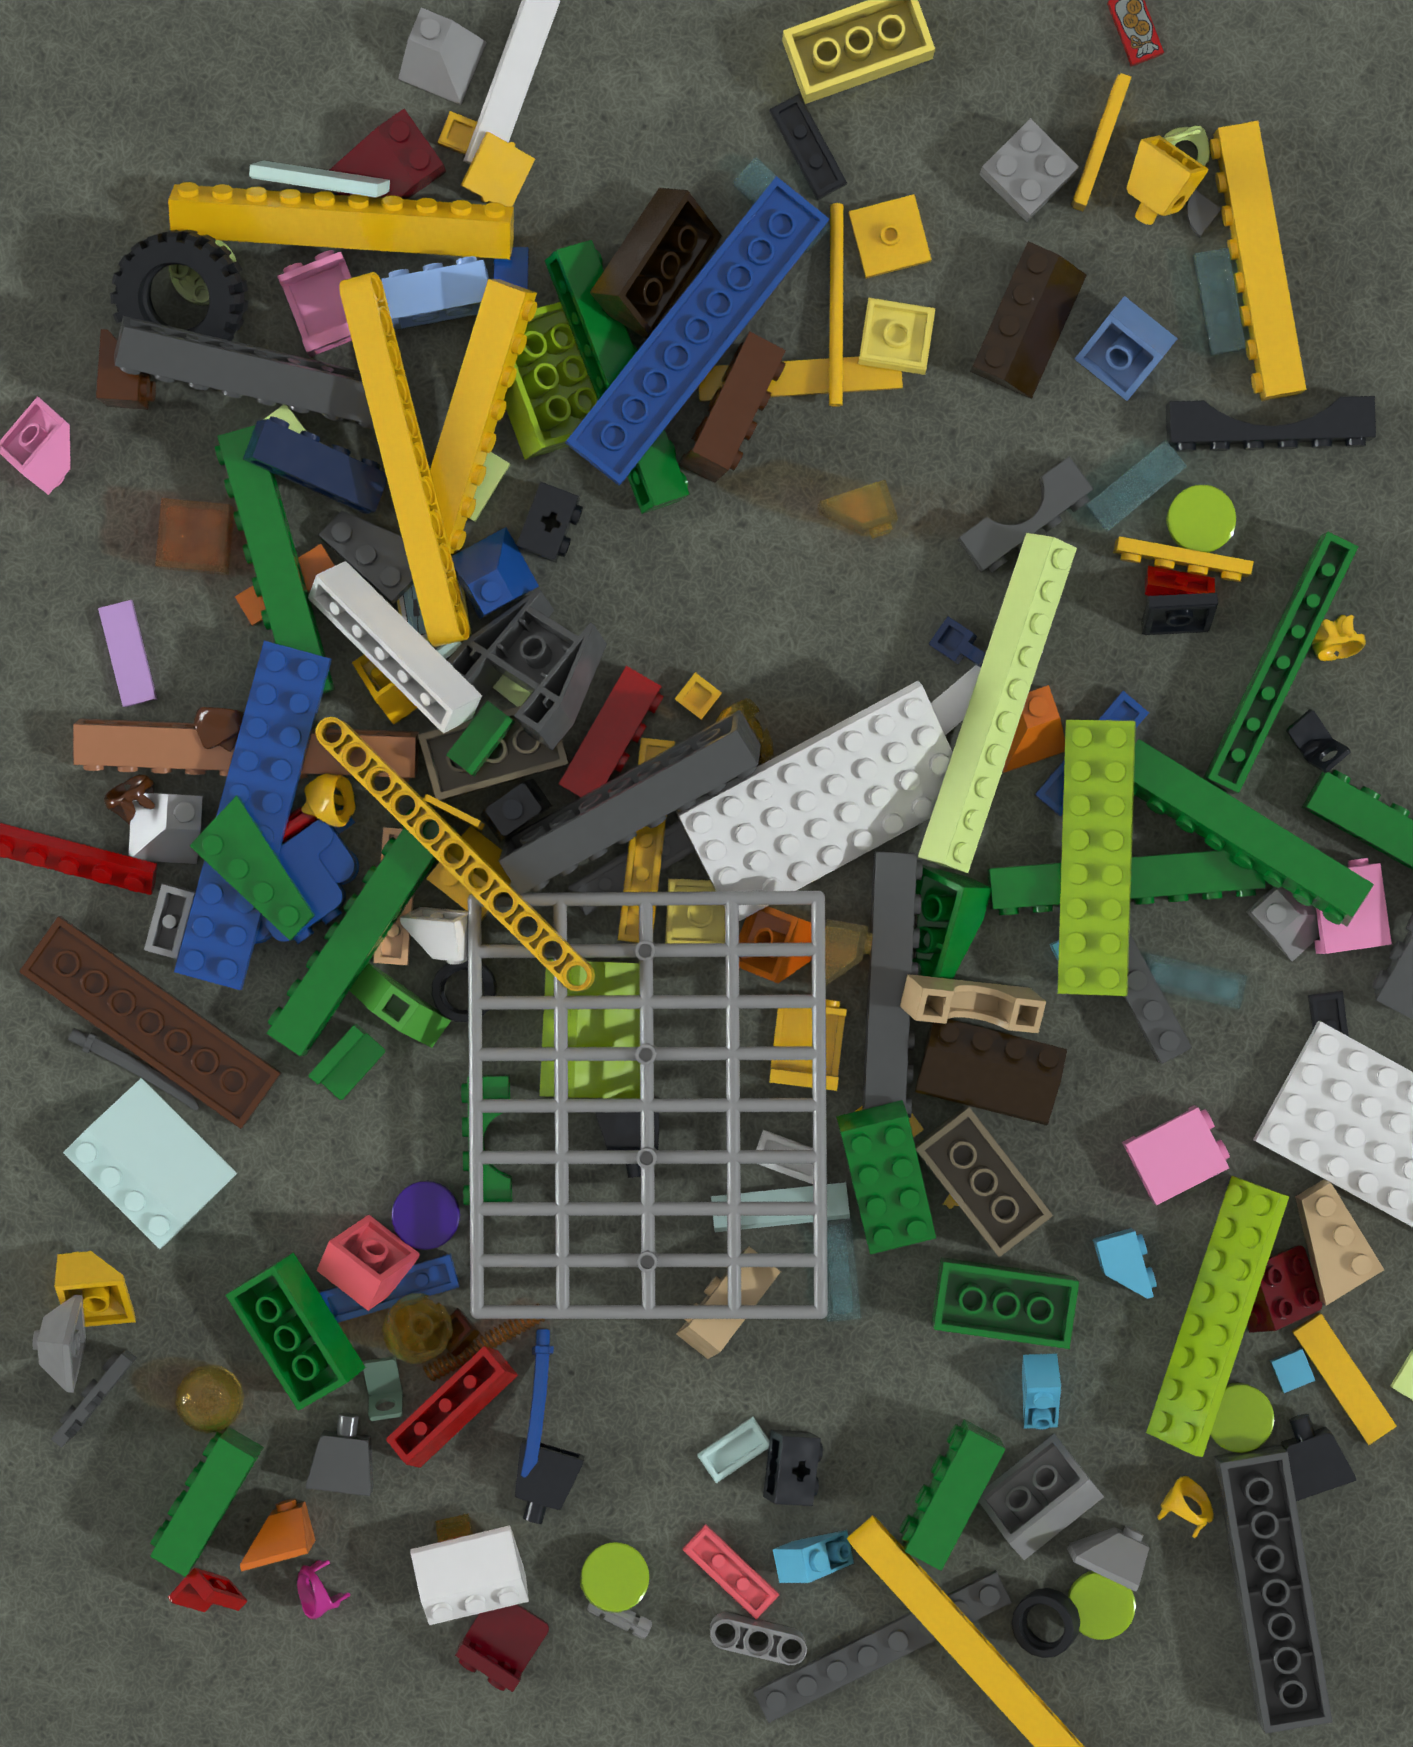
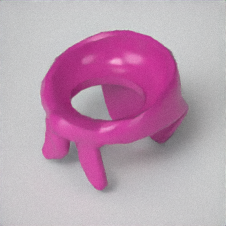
(316, 1601)

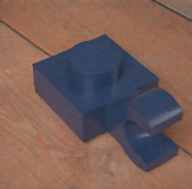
(957, 642)

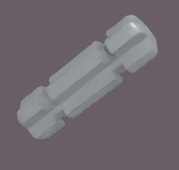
(625, 1620)

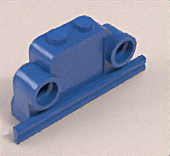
(318, 866)

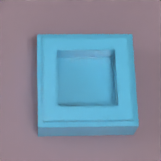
(1292, 1370)

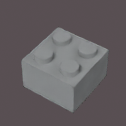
(1028, 170)

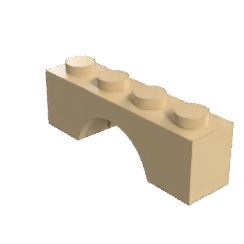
(942, 998)

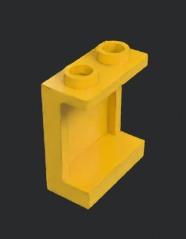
(795, 1029)

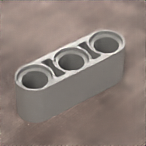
(770, 1650)

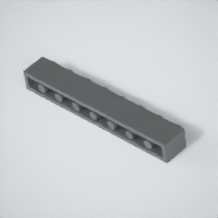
(241, 370)
(889, 963)

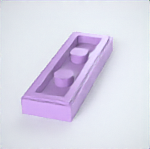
(127, 653)

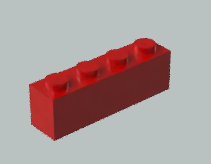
(612, 732)
(451, 1407)

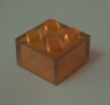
(194, 536)

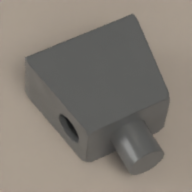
(343, 1460)

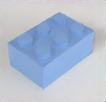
(435, 292)

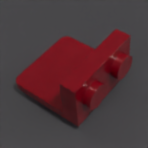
(1285, 1292)
(502, 1644)

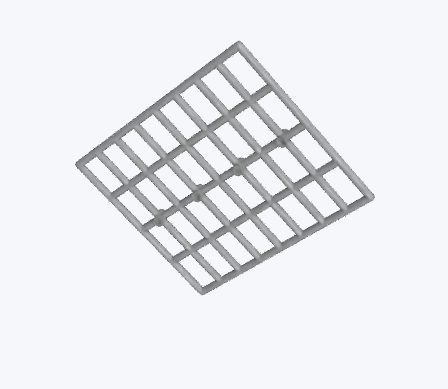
(647, 1105)

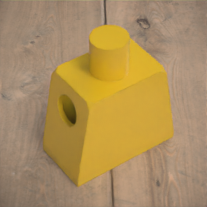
(1162, 178)

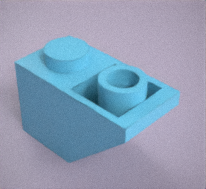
(1123, 1261)
(1041, 1390)
(812, 1557)

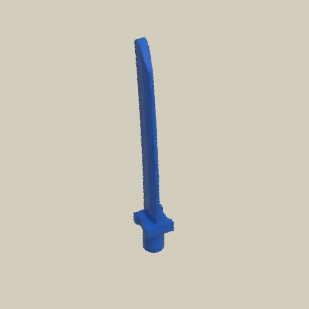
(541, 1351)

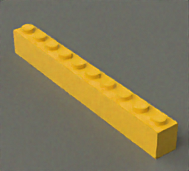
(343, 220)

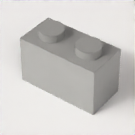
(169, 920)

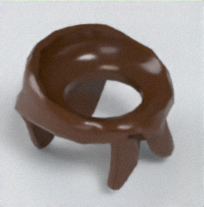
(218, 726)
(120, 800)

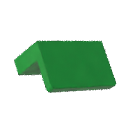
(480, 738)
(347, 1062)

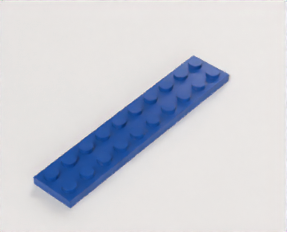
(697, 331)
(265, 777)

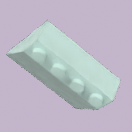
(150, 1163)

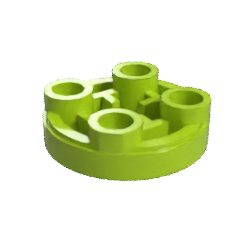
(1201, 518)
(1243, 1419)
(614, 1577)
(1102, 1606)

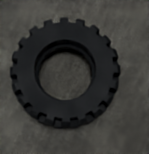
(190, 249)

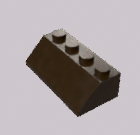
(656, 261)
(1029, 320)
(991, 1070)

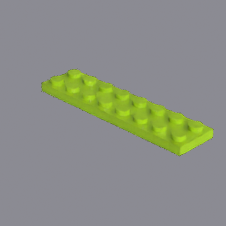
(1096, 857)
(1217, 1315)

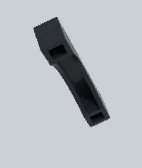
(1199, 423)

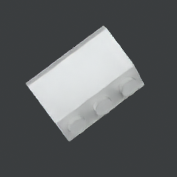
(469, 1575)

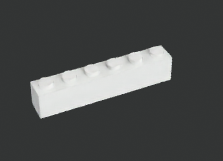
(394, 647)

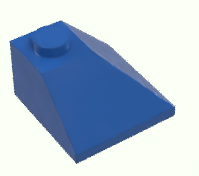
(493, 573)

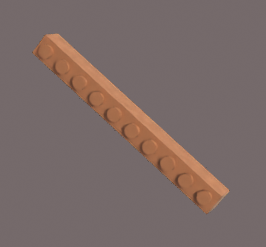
(178, 746)

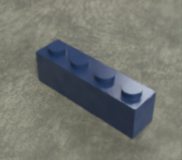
(316, 465)

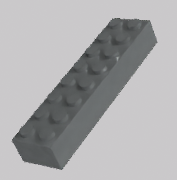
(630, 803)
(1273, 1589)

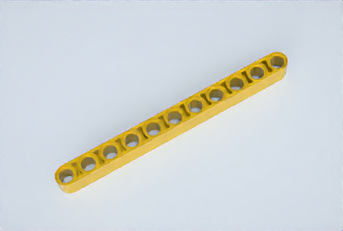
(404, 459)
(439, 846)
(959, 1636)

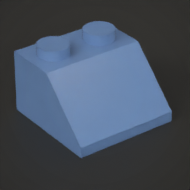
(1125, 348)

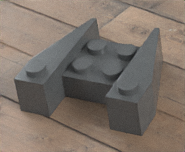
(538, 658)

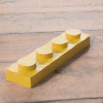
(1197, 561)

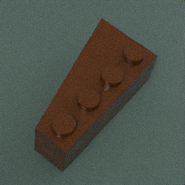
(734, 408)

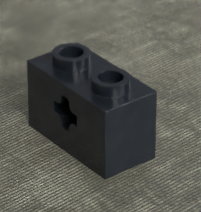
(534, 534)
(786, 1451)

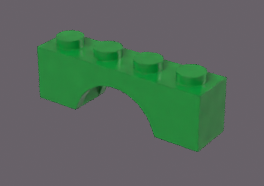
(496, 1184)

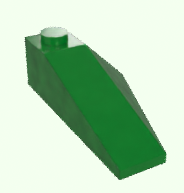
(948, 920)

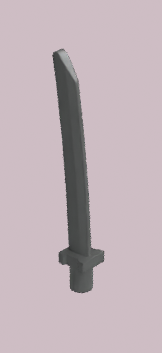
(91, 1043)

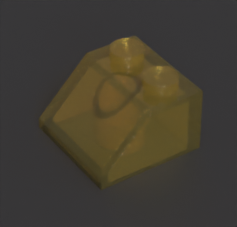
(862, 510)
(844, 946)

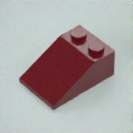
(394, 153)

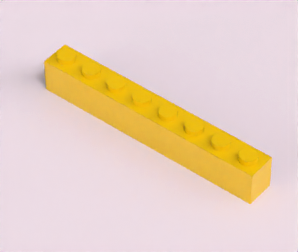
(1258, 260)
(479, 402)

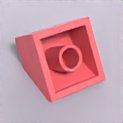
(367, 1262)

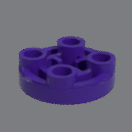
(425, 1215)

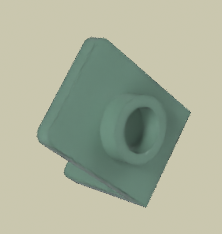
(383, 1386)

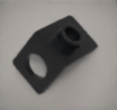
(1315, 741)

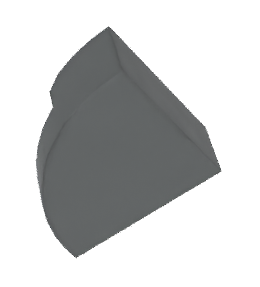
(1200, 212)

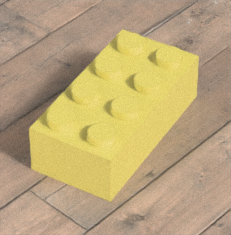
(857, 46)

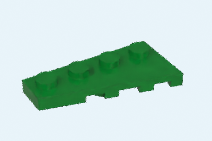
(247, 862)

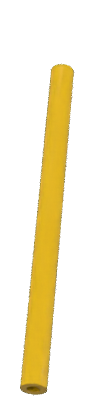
(836, 306)

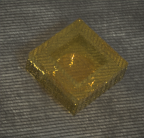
(453, 1527)

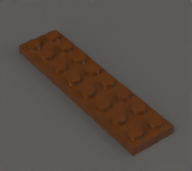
(150, 1022)

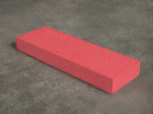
(730, 1571)

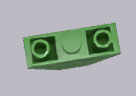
(399, 1006)

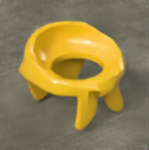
(1339, 637)
(321, 799)
(1175, 1502)

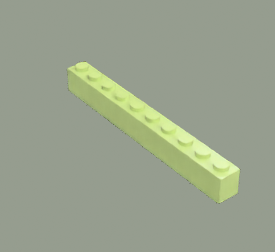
(997, 702)

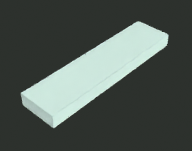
(319, 178)
(836, 1206)

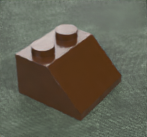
(117, 387)

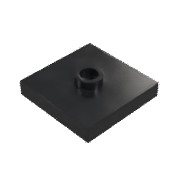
(1179, 613)

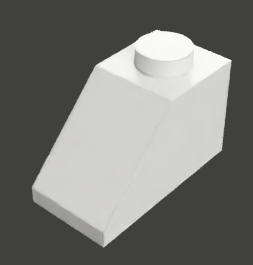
(439, 932)

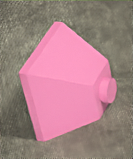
(39, 446)

